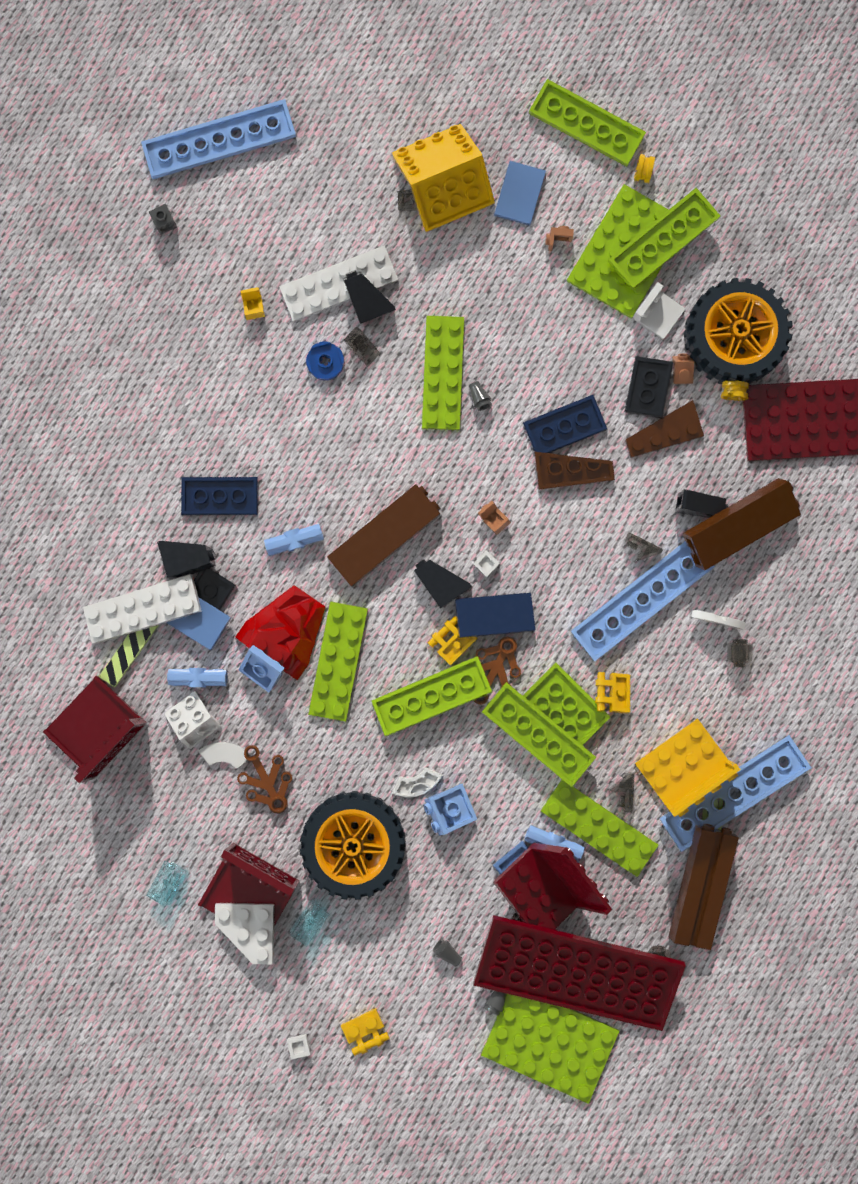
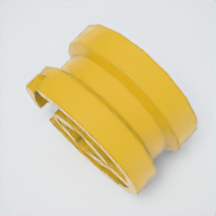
(644, 168)
(735, 390)

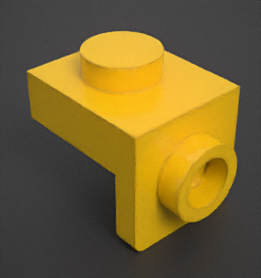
(252, 303)

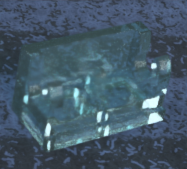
(167, 883)
(309, 922)

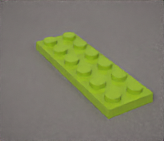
(587, 122)
(664, 238)
(443, 372)
(338, 661)
(431, 696)
(538, 734)
(599, 828)

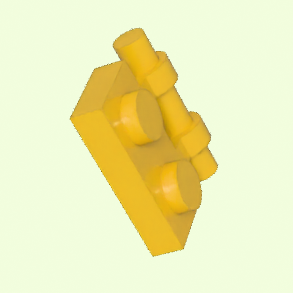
(454, 646)
(618, 692)
(361, 1026)

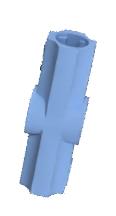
(293, 539)
(197, 677)
(540, 836)

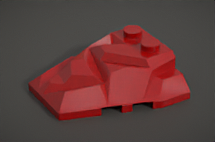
(286, 630)

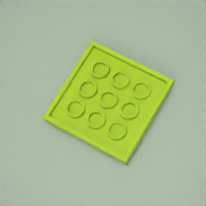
(566, 704)

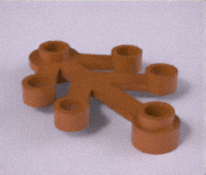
(497, 665)
(266, 782)

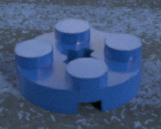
(331, 352)

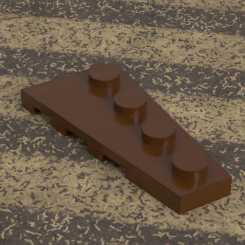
(673, 429)
(565, 470)

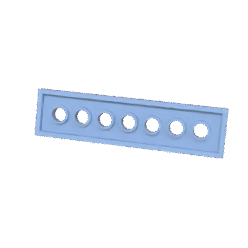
(216, 151)
(629, 596)
(748, 797)

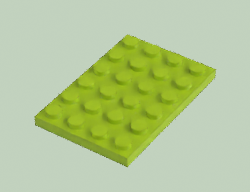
(622, 223)
(551, 1045)

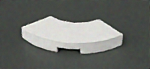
(725, 621)
(224, 752)
(417, 785)

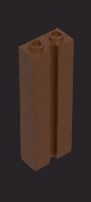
(742, 523)
(384, 535)
(703, 886)

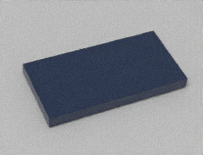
(565, 425)
(219, 495)
(494, 615)

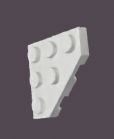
(249, 929)

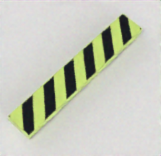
(126, 655)

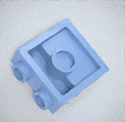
(261, 668)
(449, 810)

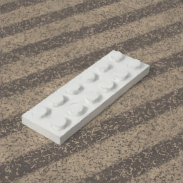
(326, 287)
(142, 609)

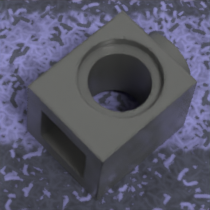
(162, 219)

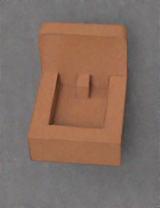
(562, 233)
(683, 369)
(493, 517)

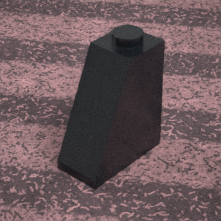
(365, 297)
(699, 504)
(185, 558)
(440, 582)

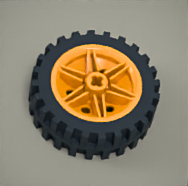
(749, 301)
(333, 872)

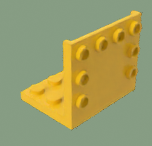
(445, 176)
(687, 768)

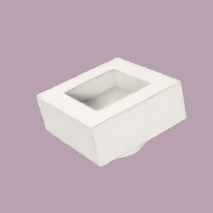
(486, 563)
(298, 1046)

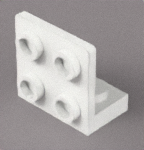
(658, 312)
(191, 720)

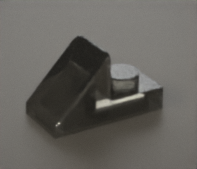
(361, 346)
(646, 548)
(625, 785)

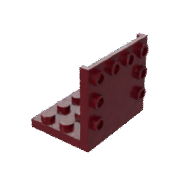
(94, 728)
(248, 879)
(548, 886)

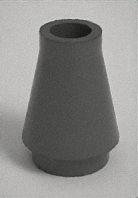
(479, 396)
(446, 952)
(496, 1002)

